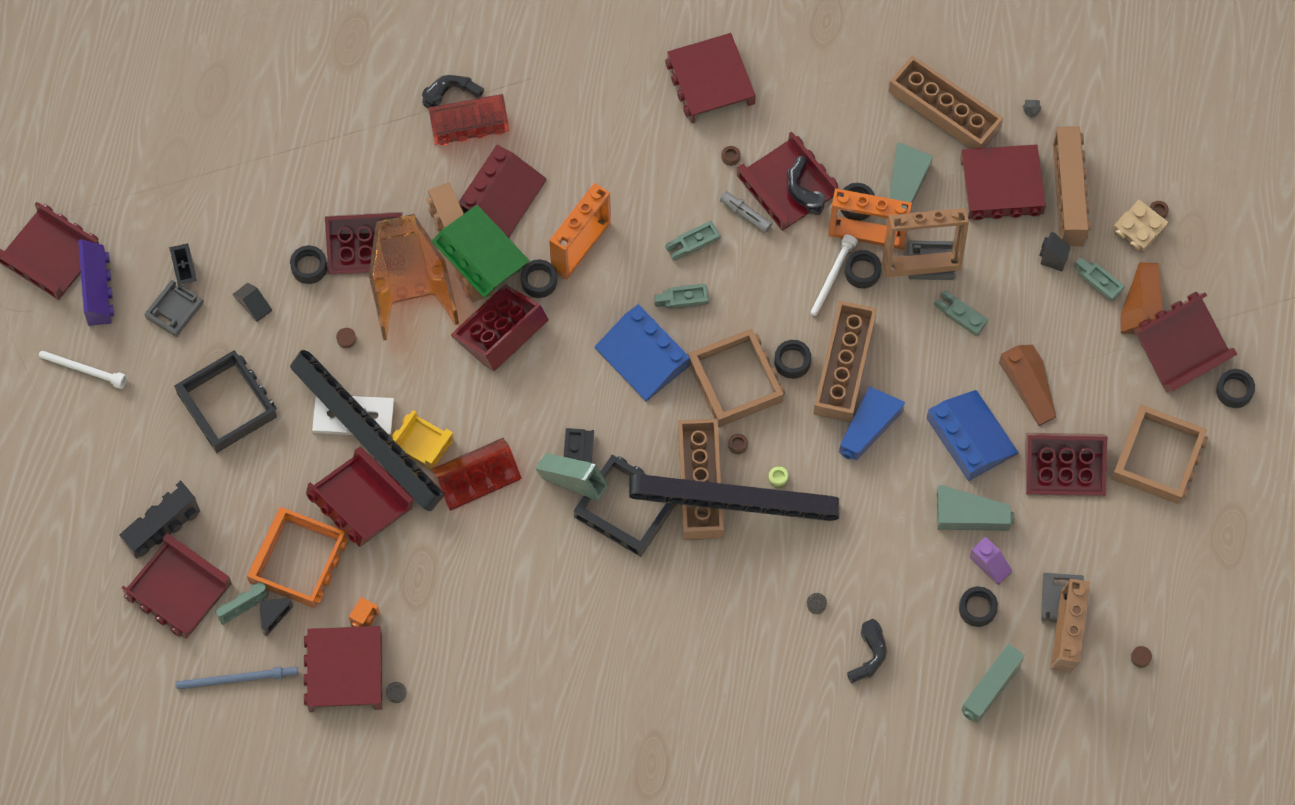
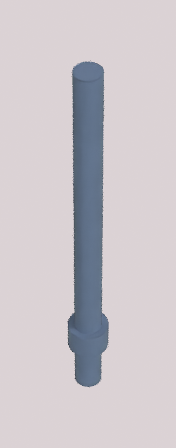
(276, 673)

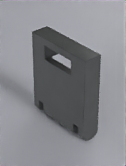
(931, 247)
(176, 305)
(1051, 594)

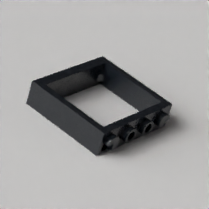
(210, 372)
(612, 532)

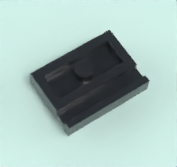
(579, 444)

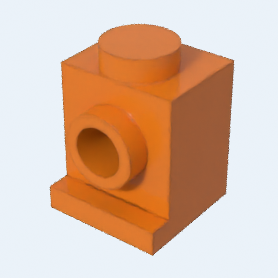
(363, 613)

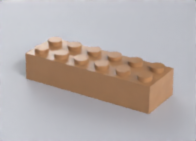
(945, 104)
(1070, 185)
(445, 210)
(845, 361)
(700, 462)

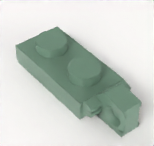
(1099, 279)
(683, 296)

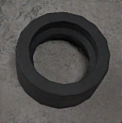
(859, 188)
(864, 255)
(538, 265)
(310, 277)
(791, 372)
(1238, 375)
(982, 592)

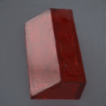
(468, 119)
(476, 473)

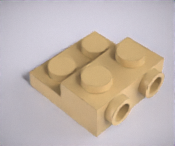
(1140, 226)

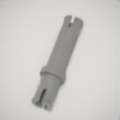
(727, 199)

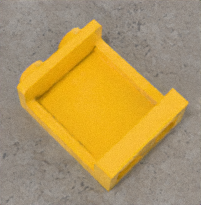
(422, 440)

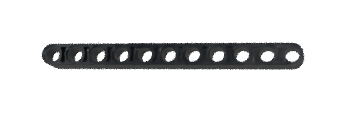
(367, 430)
(733, 497)

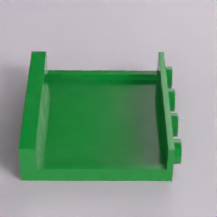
(480, 250)

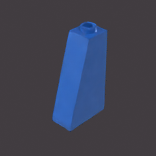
(870, 421)

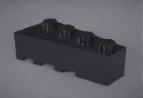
(159, 520)

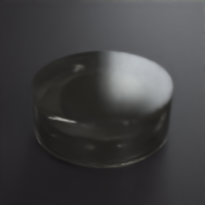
(816, 603)
(396, 692)

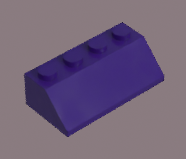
(95, 283)

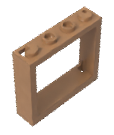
(927, 262)
(706, 388)
(1149, 485)
(1070, 625)

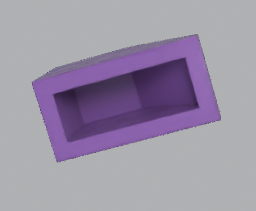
(990, 560)

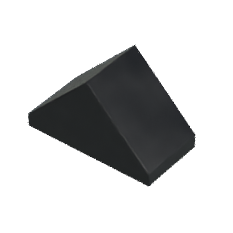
(183, 264)
(252, 301)
(273, 612)

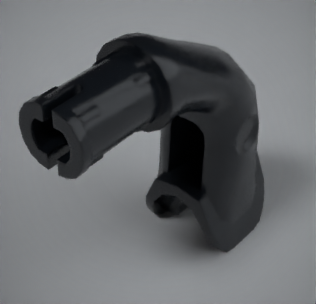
(433, 95)
(810, 200)
(872, 633)

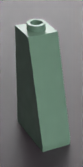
(908, 173)
(573, 475)
(970, 512)
(993, 683)

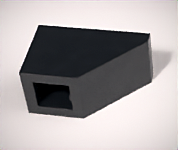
(1054, 252)

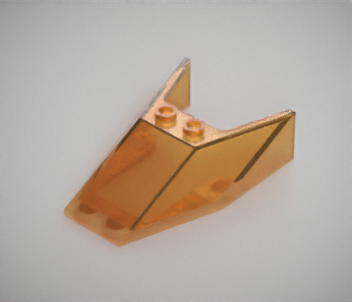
(407, 268)

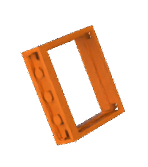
(868, 205)
(580, 230)
(267, 547)

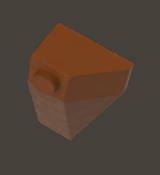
(1143, 298)
(1028, 376)

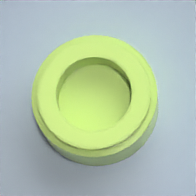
(778, 477)

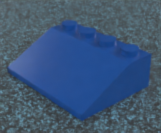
(643, 353)
(971, 434)

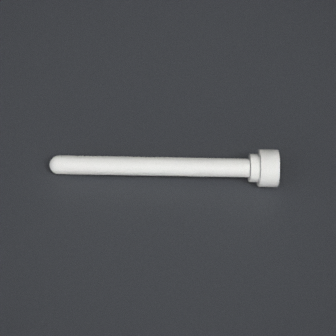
(848, 243)
(117, 379)

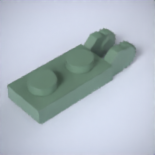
(693, 240)
(962, 313)
(242, 603)

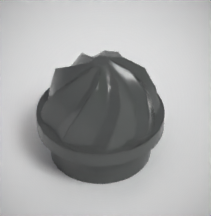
(1032, 107)

